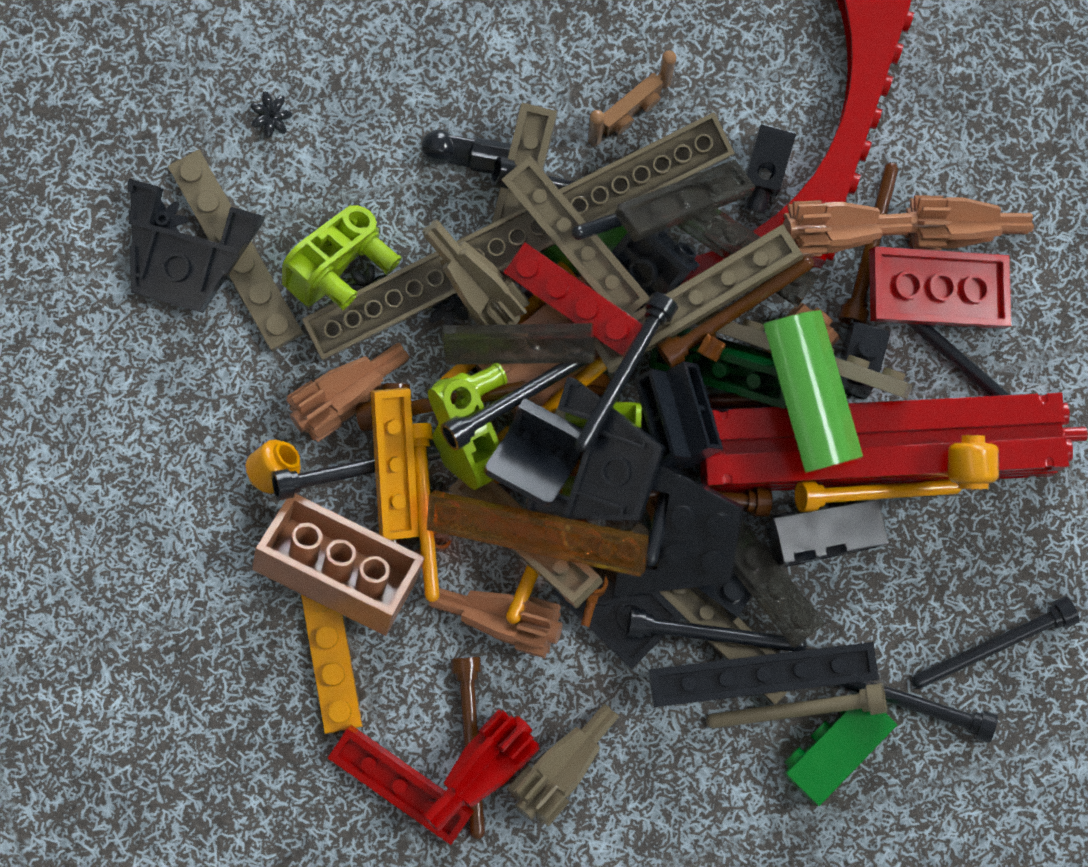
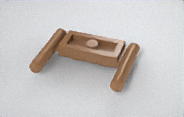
(643, 96)

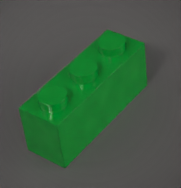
(835, 752)

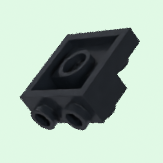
(656, 262)

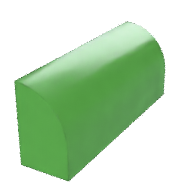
(813, 390)

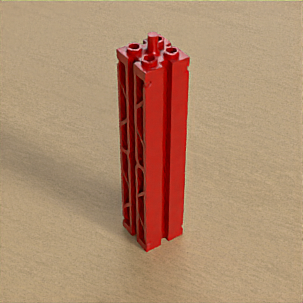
(897, 440)

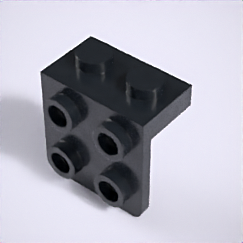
(535, 454)

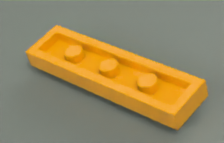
(394, 463)
(332, 667)

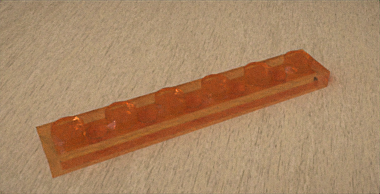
(537, 533)

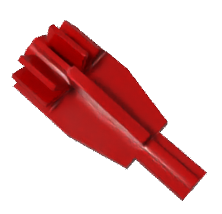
(484, 765)

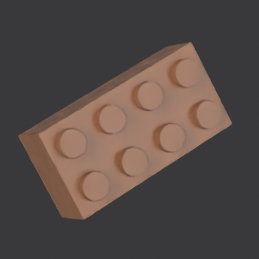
(338, 563)

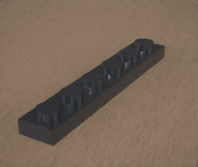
(763, 674)

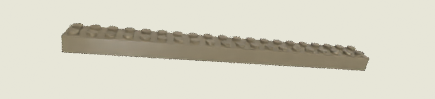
(593, 197)

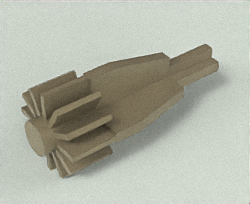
(477, 280)
(544, 787)

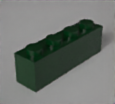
(737, 370)

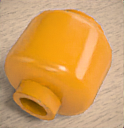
(271, 457)
(973, 462)

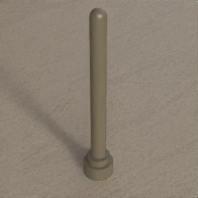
(868, 699)

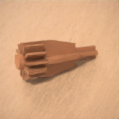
(960, 222)
(839, 225)
(333, 397)
(488, 614)

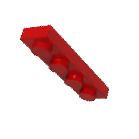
(573, 298)
(394, 780)

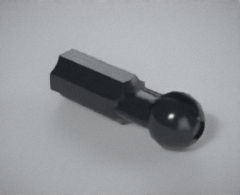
(478, 153)

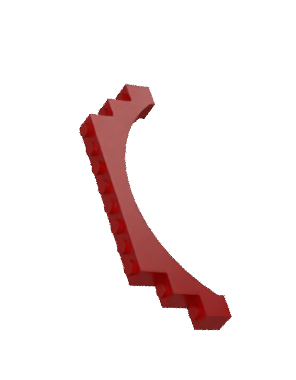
(872, 46)

